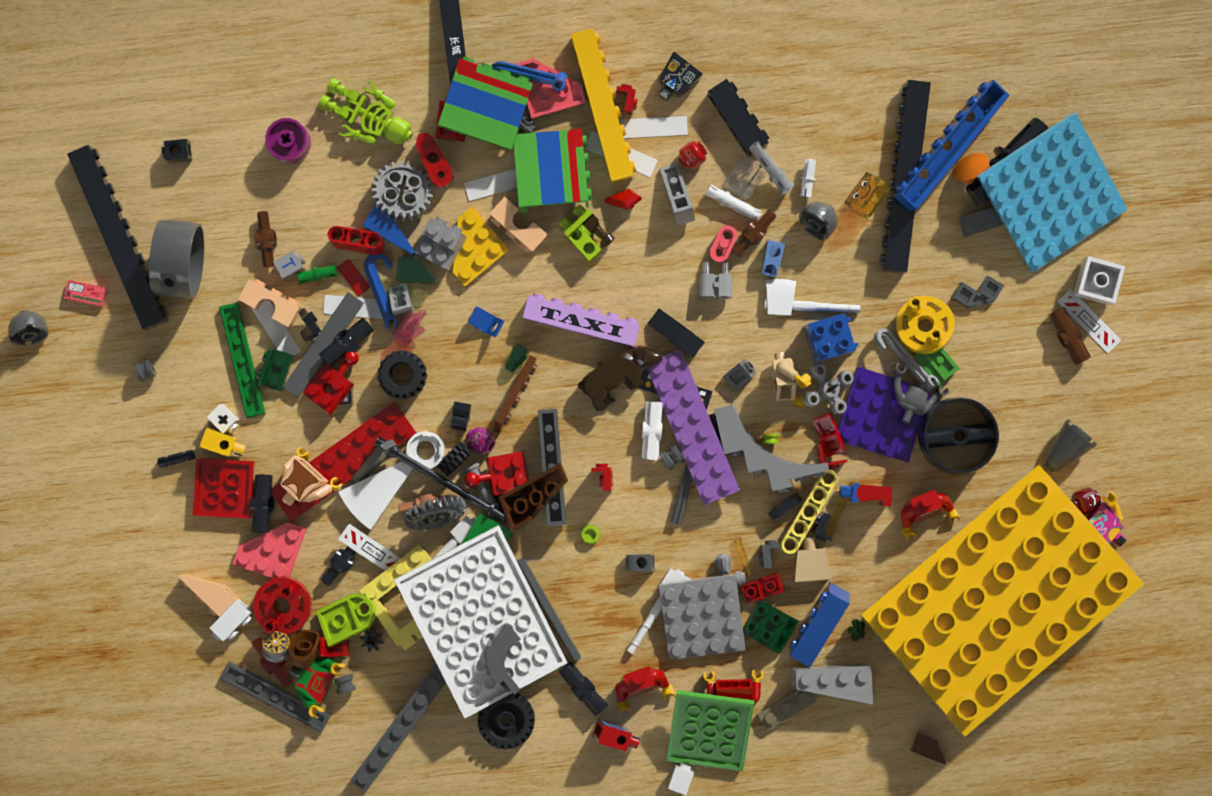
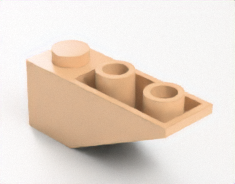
(215, 595)

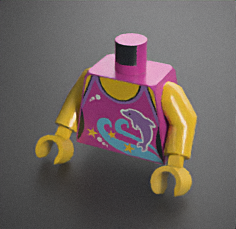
(1108, 520)

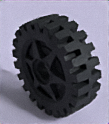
(508, 735)

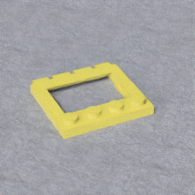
(384, 583)

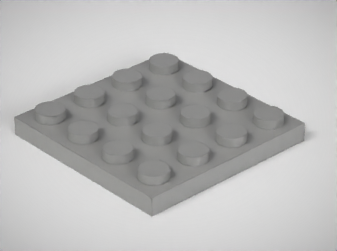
(702, 616)

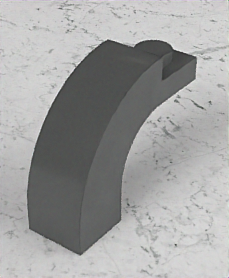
(495, 655)

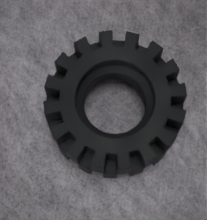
(454, 459)

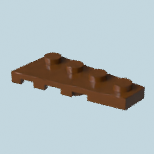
(513, 398)

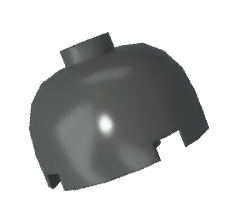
(819, 219)
(27, 327)

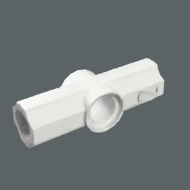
(652, 430)

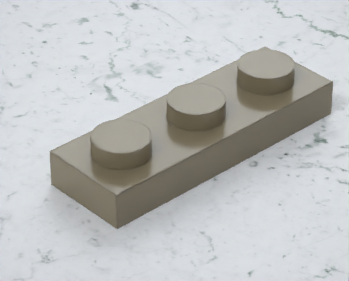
(785, 708)

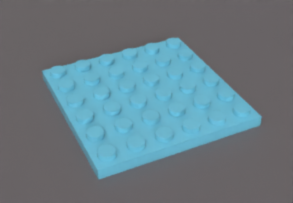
(1052, 192)

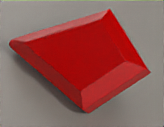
(624, 199)

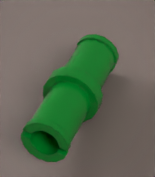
(317, 274)

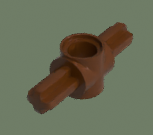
(754, 233)
(265, 239)

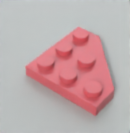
(545, 100)
(272, 552)

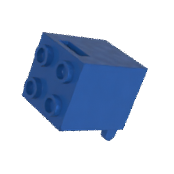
(829, 338)

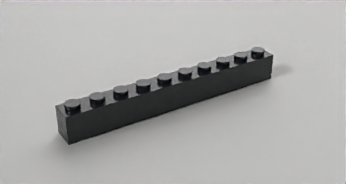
(908, 152)
(117, 236)

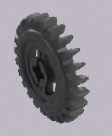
(434, 512)

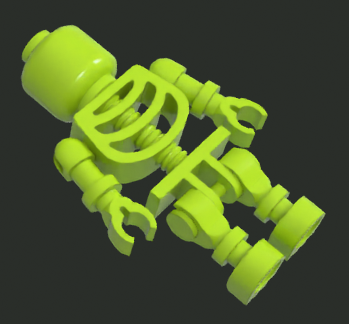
(395, 129)

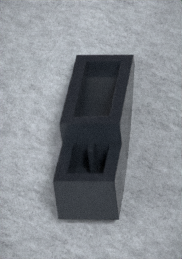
(676, 333)

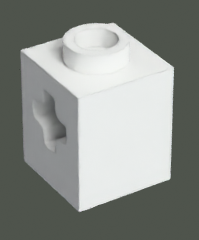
(216, 418)
(681, 778)

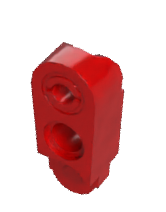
(426, 147)

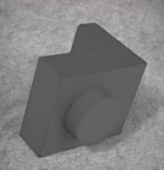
(765, 555)

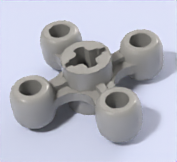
(832, 394)

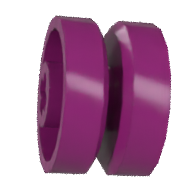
(286, 129)

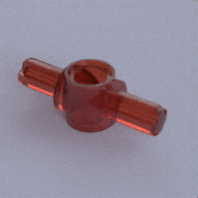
(273, 667)

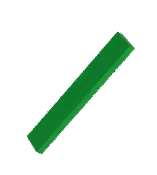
(242, 360)

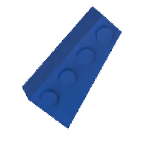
(820, 624)

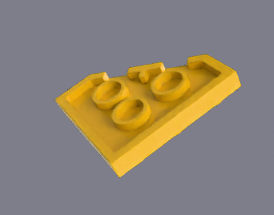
(479, 250)

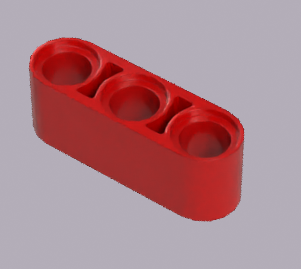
(350, 234)

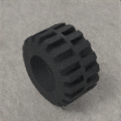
(387, 367)

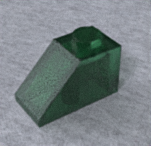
(412, 271)

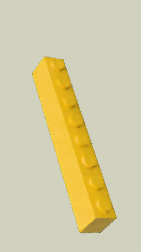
(602, 105)

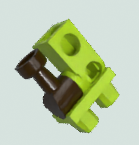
(582, 229)

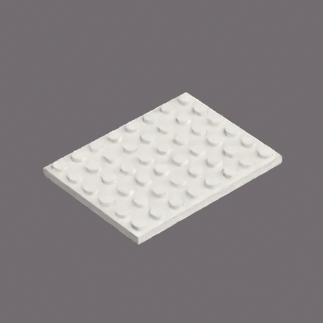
(460, 605)

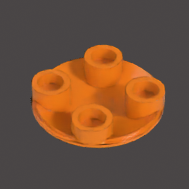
(970, 167)

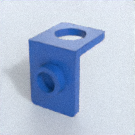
(485, 321)

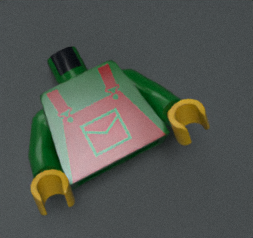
(315, 682)

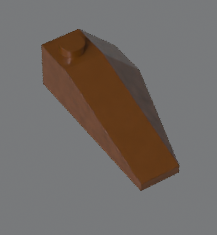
(531, 497)

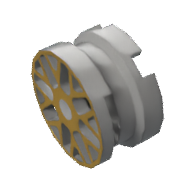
(275, 648)

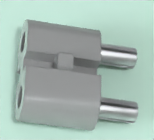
(713, 285)

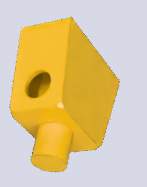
(212, 439)

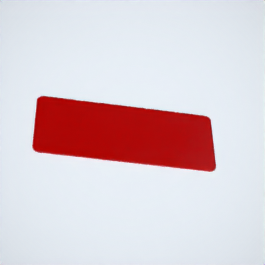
(353, 277)

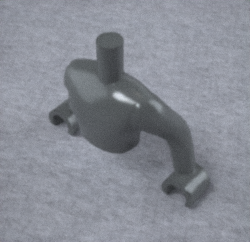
(914, 398)

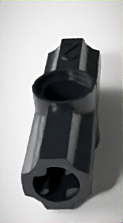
(346, 342)
(262, 503)
(583, 688)

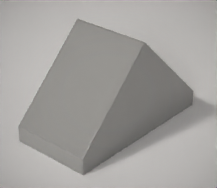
(400, 299)

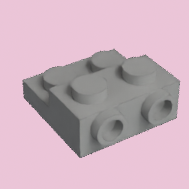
(440, 243)

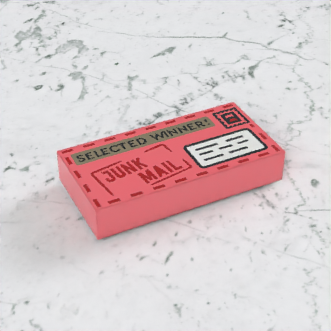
(85, 293)

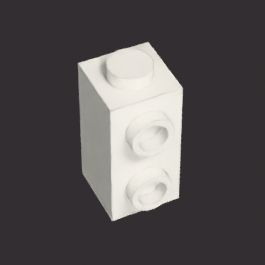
(231, 620)

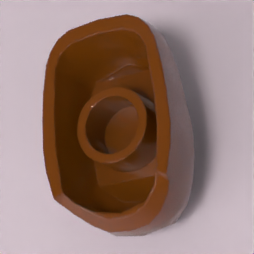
(304, 648)

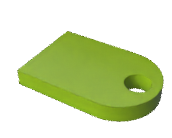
(344, 618)

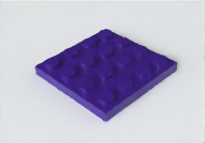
(875, 417)

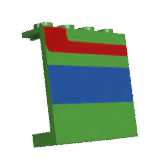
(485, 103)
(551, 168)

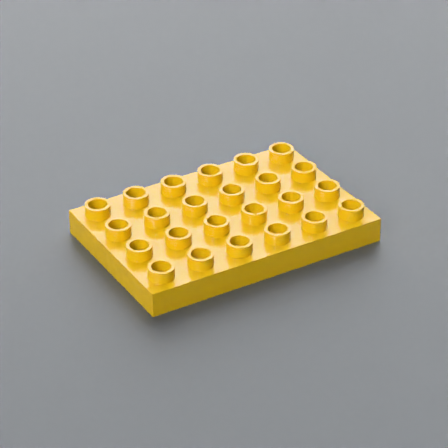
(1001, 600)

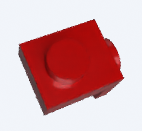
(631, 102)
(338, 650)

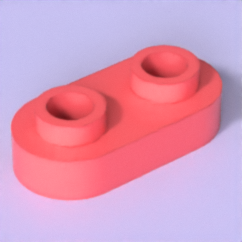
(723, 244)

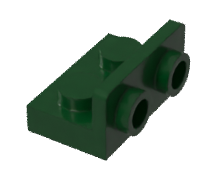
(275, 369)

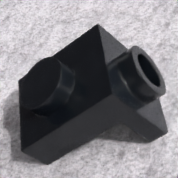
(311, 321)
(820, 524)

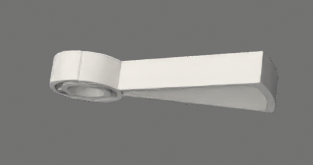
(373, 495)

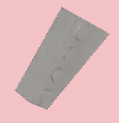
(839, 681)

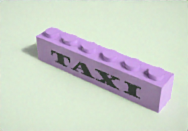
(581, 321)

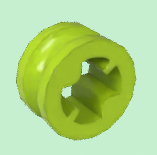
(770, 439)

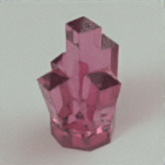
(408, 330)

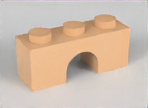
(504, 216)
(285, 310)

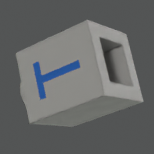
(290, 265)

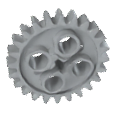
(383, 187)

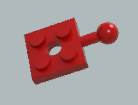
(329, 376)
(496, 466)

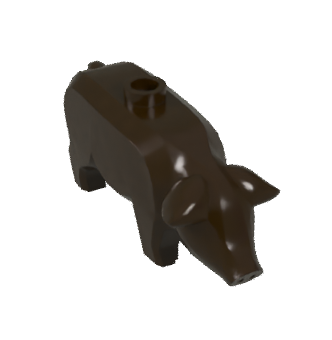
(614, 372)

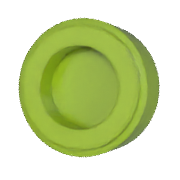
(590, 534)

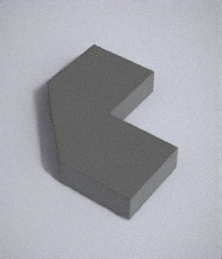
(970, 297)

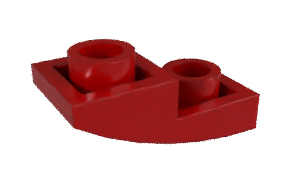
(762, 588)

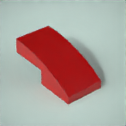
(829, 434)

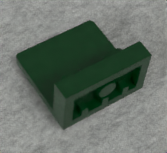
(770, 626)

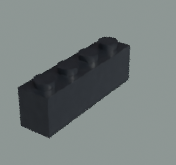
(736, 116)

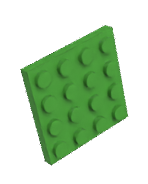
(710, 730)

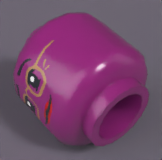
(480, 440)

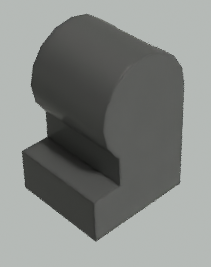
(640, 562)

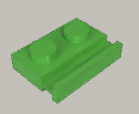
(937, 364)

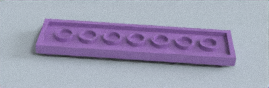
(693, 428)

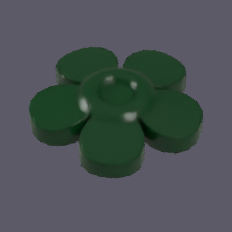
(856, 629)

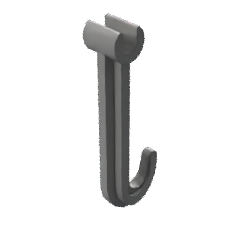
(927, 382)

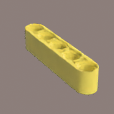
(807, 522)

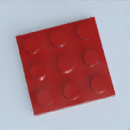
(223, 488)

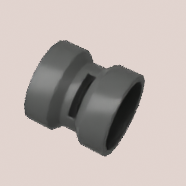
(675, 454)

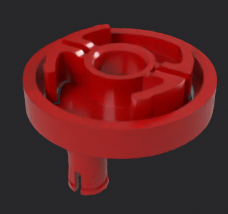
(274, 618)

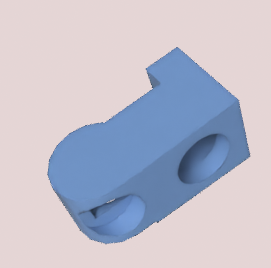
(772, 258)

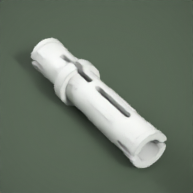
(732, 202)

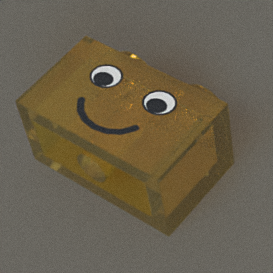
(867, 195)

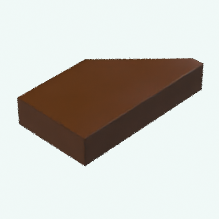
(928, 748)

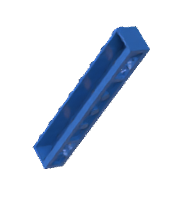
(960, 133)

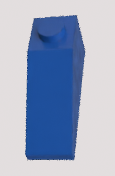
(387, 229)

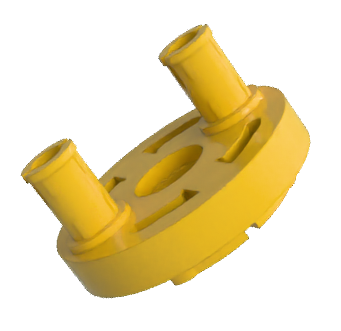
(916, 311)

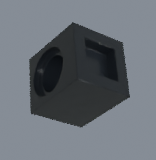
(185, 150)

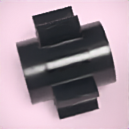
(367, 637)

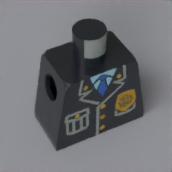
(678, 77)

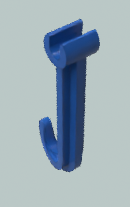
(556, 80)
(378, 289)

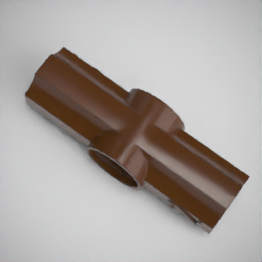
(1069, 336)

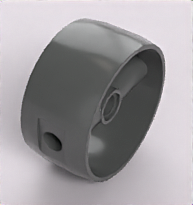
(176, 259)

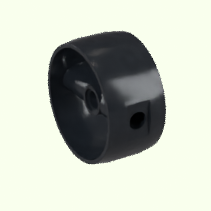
(971, 434)

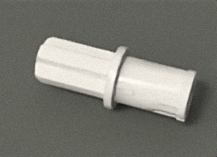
(808, 178)

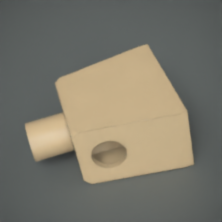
(811, 563)

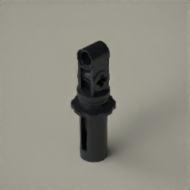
(1029, 132)

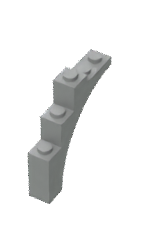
(780, 471)

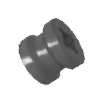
(145, 370)
(344, 684)

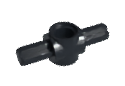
(339, 564)

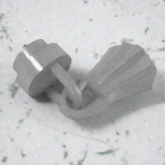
(723, 564)

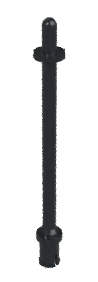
(396, 453)

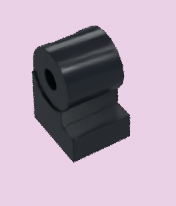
(460, 416)

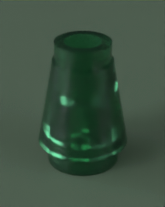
(516, 357)

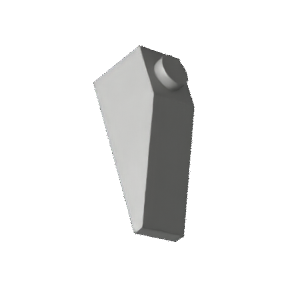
(677, 194)

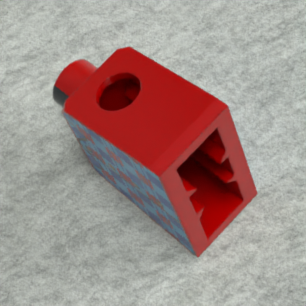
(608, 732)

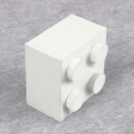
(1099, 280)

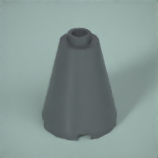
(1068, 446)

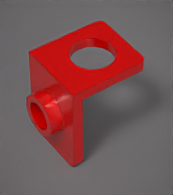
(834, 464)

